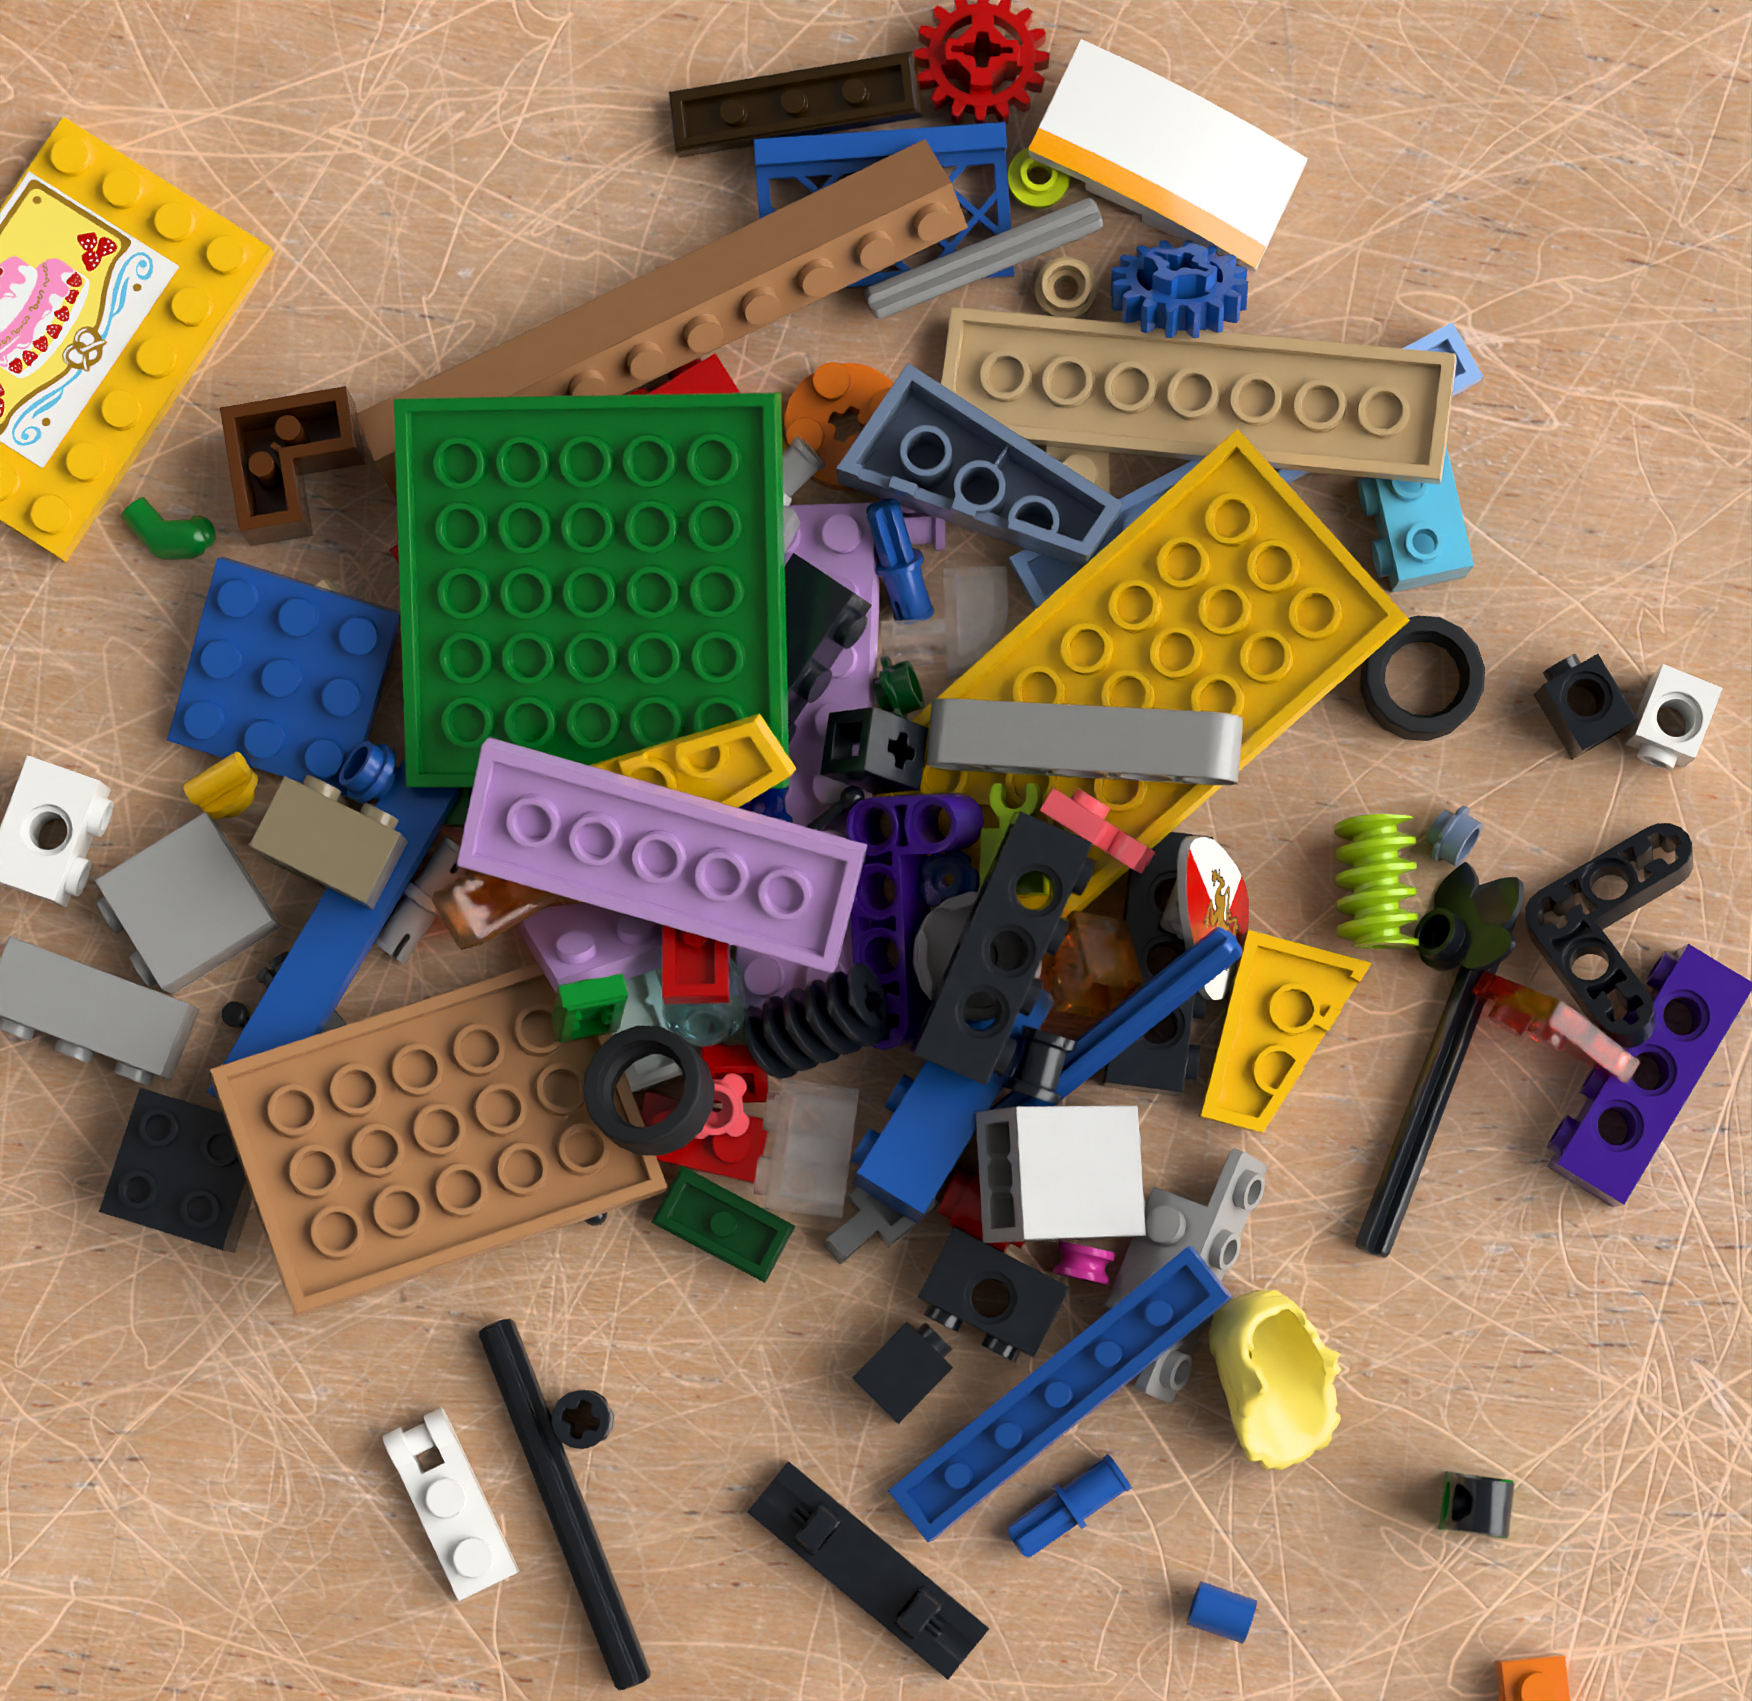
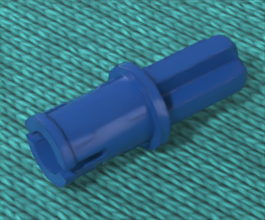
(898, 562)
(1068, 1507)

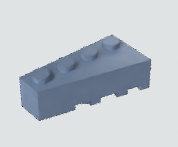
(975, 473)

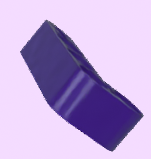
(900, 857)

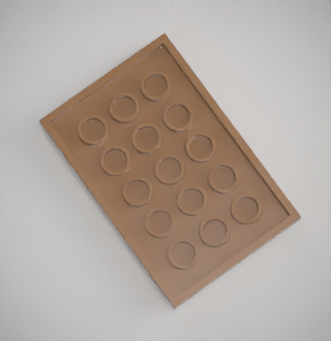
(424, 1139)

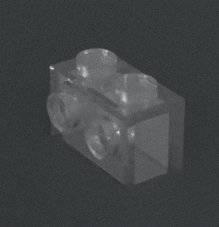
(809, 1149)

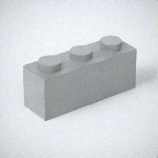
(92, 1012)

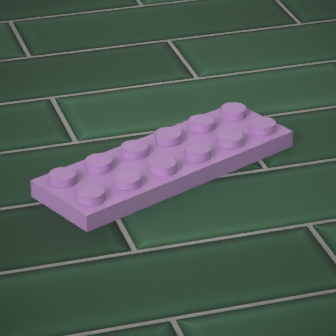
(661, 855)

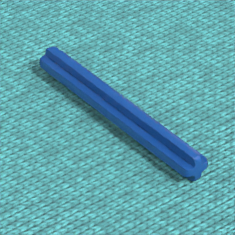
(1139, 1013)

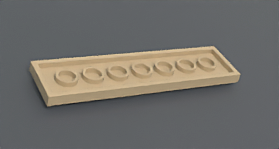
(1183, 395)

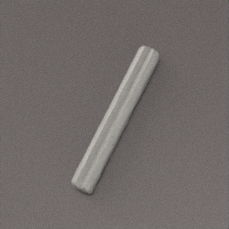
(983, 258)

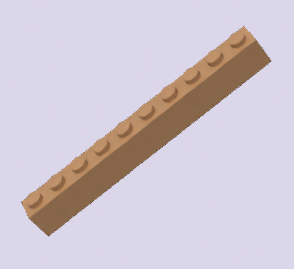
(707, 294)

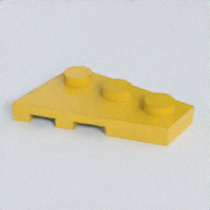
(1272, 1024)

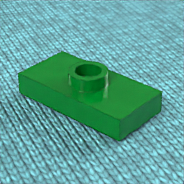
(589, 1008)

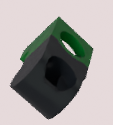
(1476, 1505)

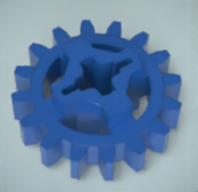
(1179, 288)

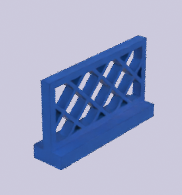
(850, 152)

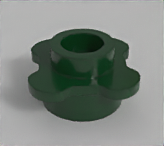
(898, 688)

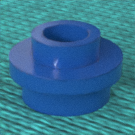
(369, 771)

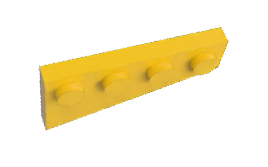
(716, 764)

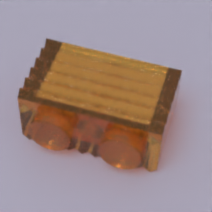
(486, 906)

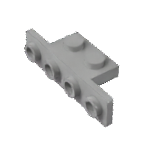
(1212, 1231)

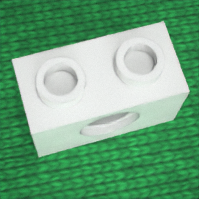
(43, 795)

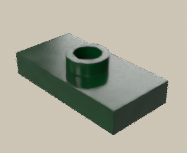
(723, 1224)

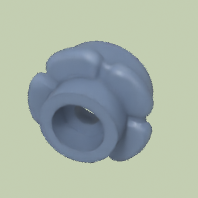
(1453, 835)

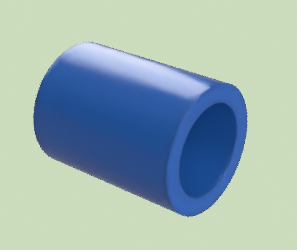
(1221, 1612)

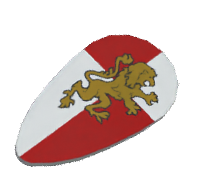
(1204, 897)

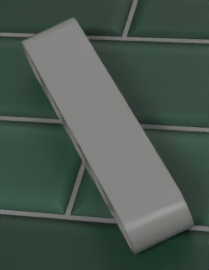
(1085, 741)

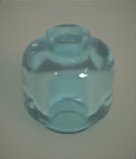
(709, 1022)

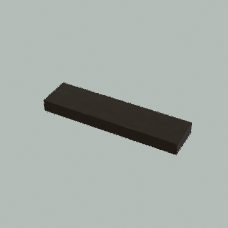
(796, 104)

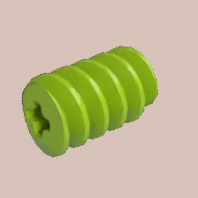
(1374, 881)

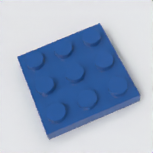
(283, 673)

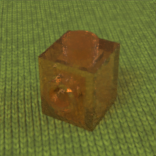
(1093, 966)

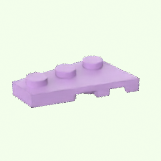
(591, 943)

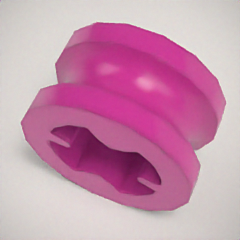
(1083, 1263)

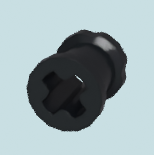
(1040, 1064)
(565, 1429)

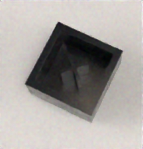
(179, 1173)

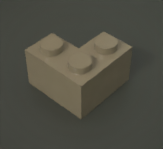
(329, 843)

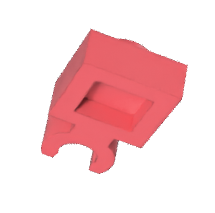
(1086, 818)

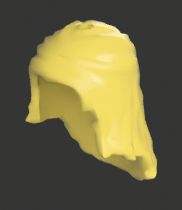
(1275, 1378)

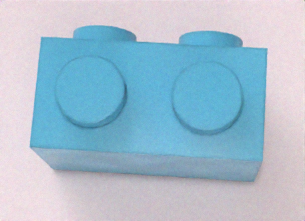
(1417, 529)

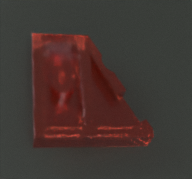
(1552, 1025)

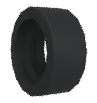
(1471, 680)
(617, 1056)

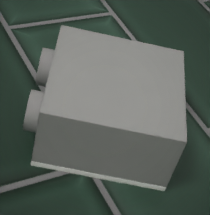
(185, 905)

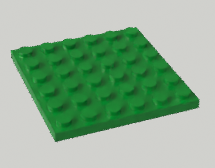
(587, 573)

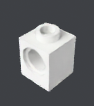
(1692, 699)

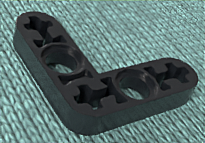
(1585, 931)

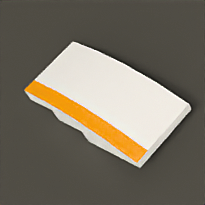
(1167, 155)

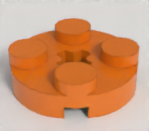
(827, 393)

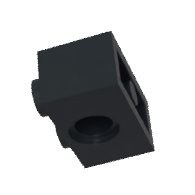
(1031, 1304)

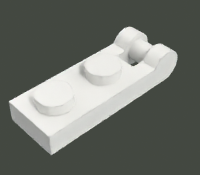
(451, 1506)

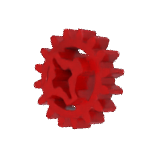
(1004, 57)

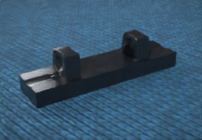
(868, 1570)

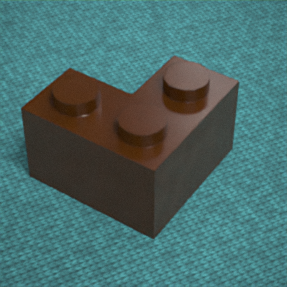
(278, 443)

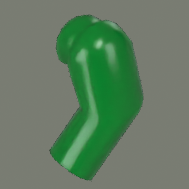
(169, 538)

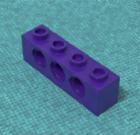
(1714, 1000)

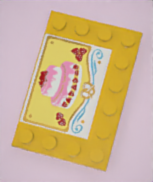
(102, 323)

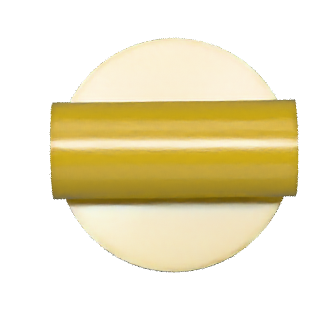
(223, 788)

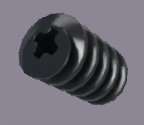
(817, 1022)

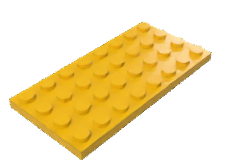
(1200, 605)

